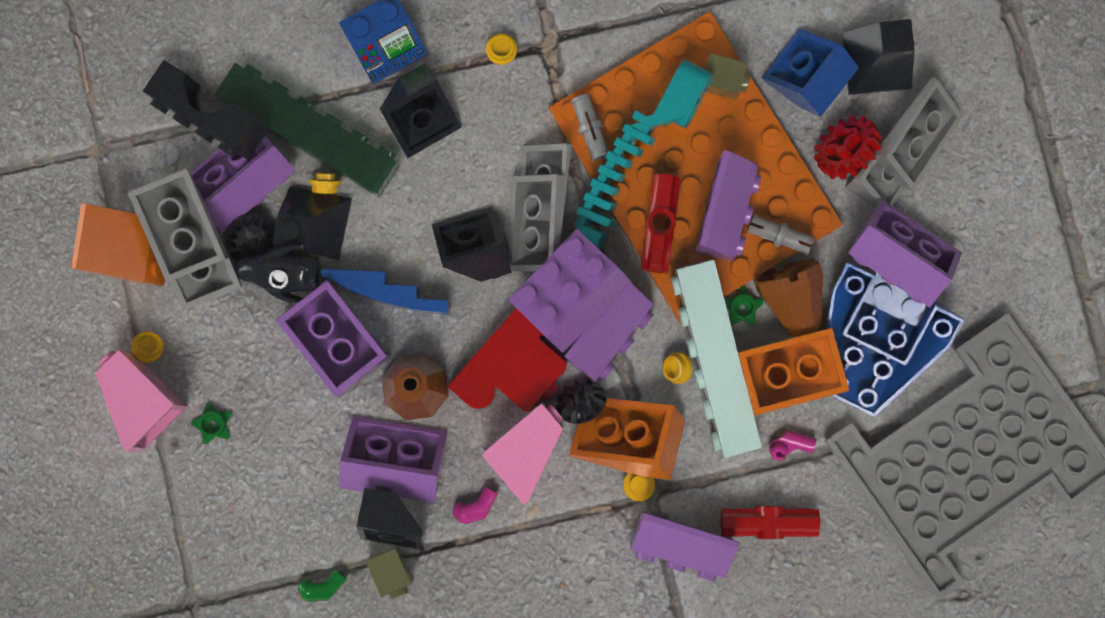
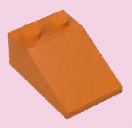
(114, 246)
(793, 371)
(632, 438)

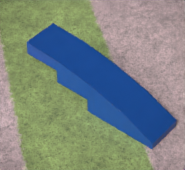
(375, 287)

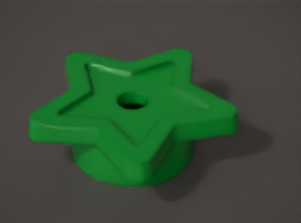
(751, 305)
(208, 432)

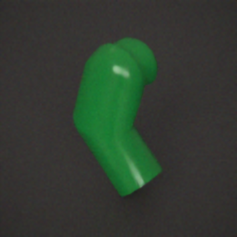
(321, 591)

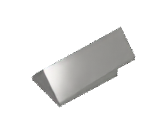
(908, 147)
(538, 205)
(184, 239)

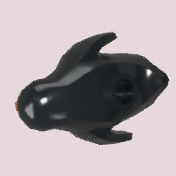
(282, 271)

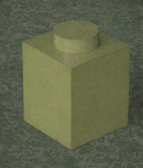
(728, 76)
(390, 573)

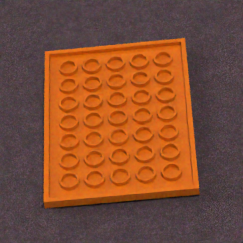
(719, 124)

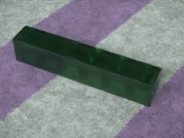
(308, 130)

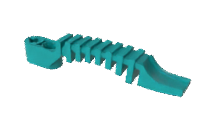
(676, 107)

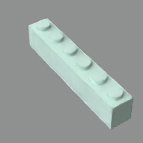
(716, 357)

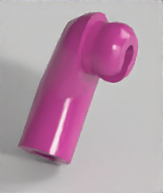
(788, 442)
(477, 510)

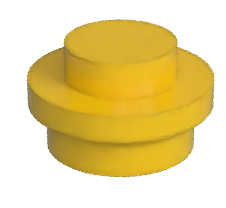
(501, 49)
(324, 183)
(147, 347)
(677, 368)
(638, 487)

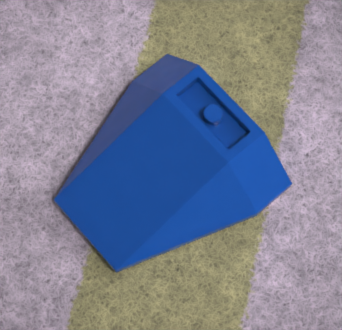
(884, 336)

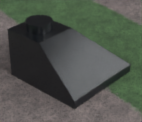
(883, 57)
(418, 111)
(313, 220)
(472, 245)
(387, 520)

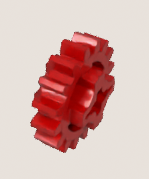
(847, 147)

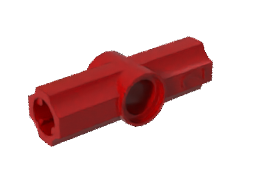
(663, 203)
(770, 522)

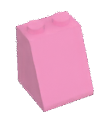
(136, 400)
(524, 450)

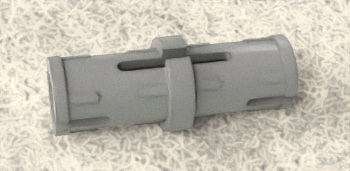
(583, 107)
(781, 234)

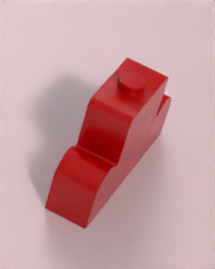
(514, 364)

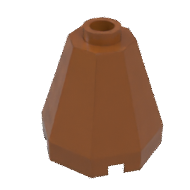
(794, 295)
(428, 394)

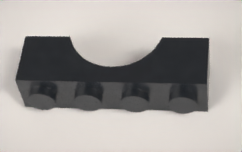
(231, 126)

